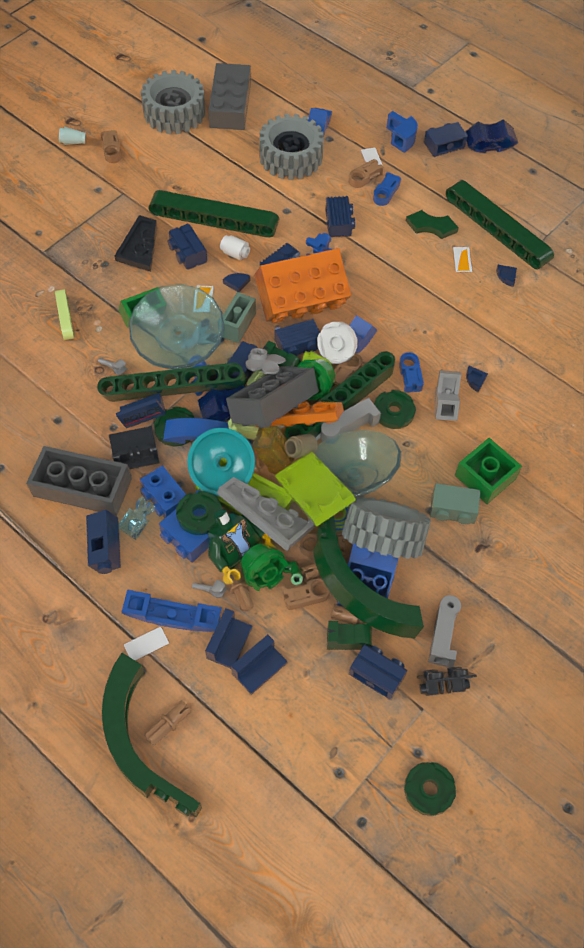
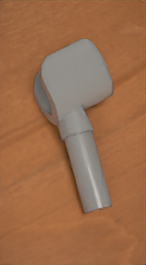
(117, 367)
(216, 590)

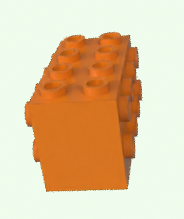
(302, 285)

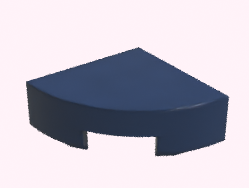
(506, 274)
(236, 281)
(475, 378)

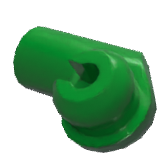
(296, 574)

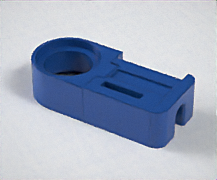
(388, 188)
(411, 374)

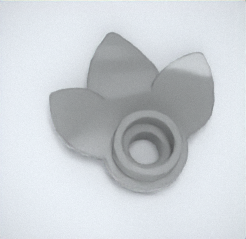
(260, 360)

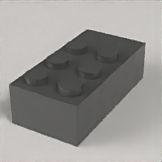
(230, 96)
(272, 396)
(79, 480)

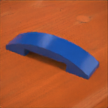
(190, 429)
(171, 614)

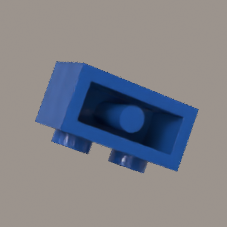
(162, 491)

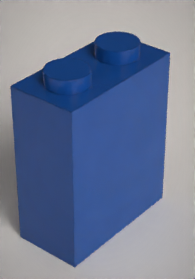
(186, 544)

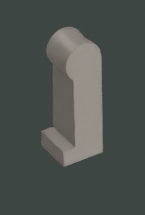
(351, 419)
(440, 647)

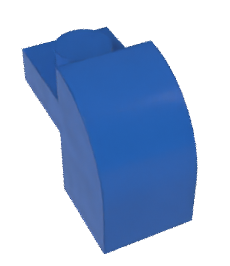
(402, 131)
(363, 331)

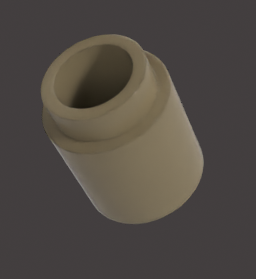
(301, 445)

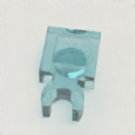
(135, 521)

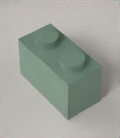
(238, 317)
(455, 503)

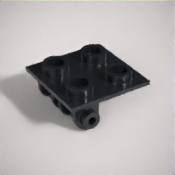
(134, 447)
(455, 674)

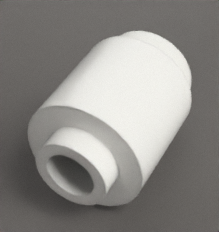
(235, 247)

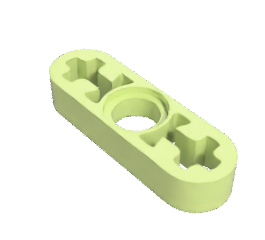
(64, 314)

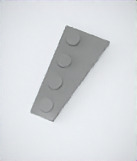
(278, 523)

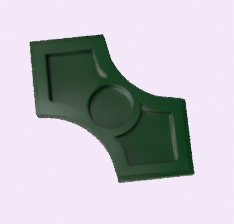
(439, 226)

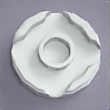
(337, 342)

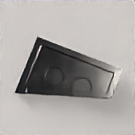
(139, 244)

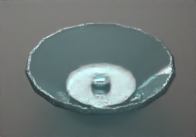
(172, 311)
(361, 459)

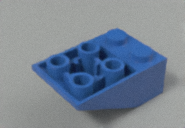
(373, 569)

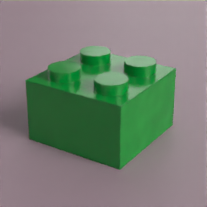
(488, 470)

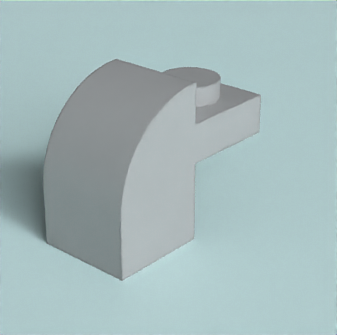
(447, 395)

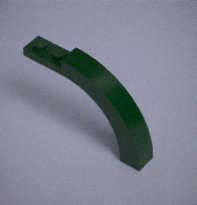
(355, 596)
(115, 707)

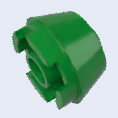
(324, 376)
(263, 566)

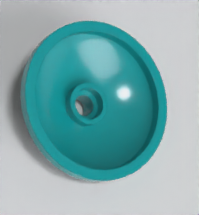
(207, 452)

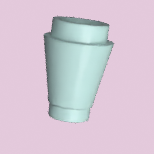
(71, 136)

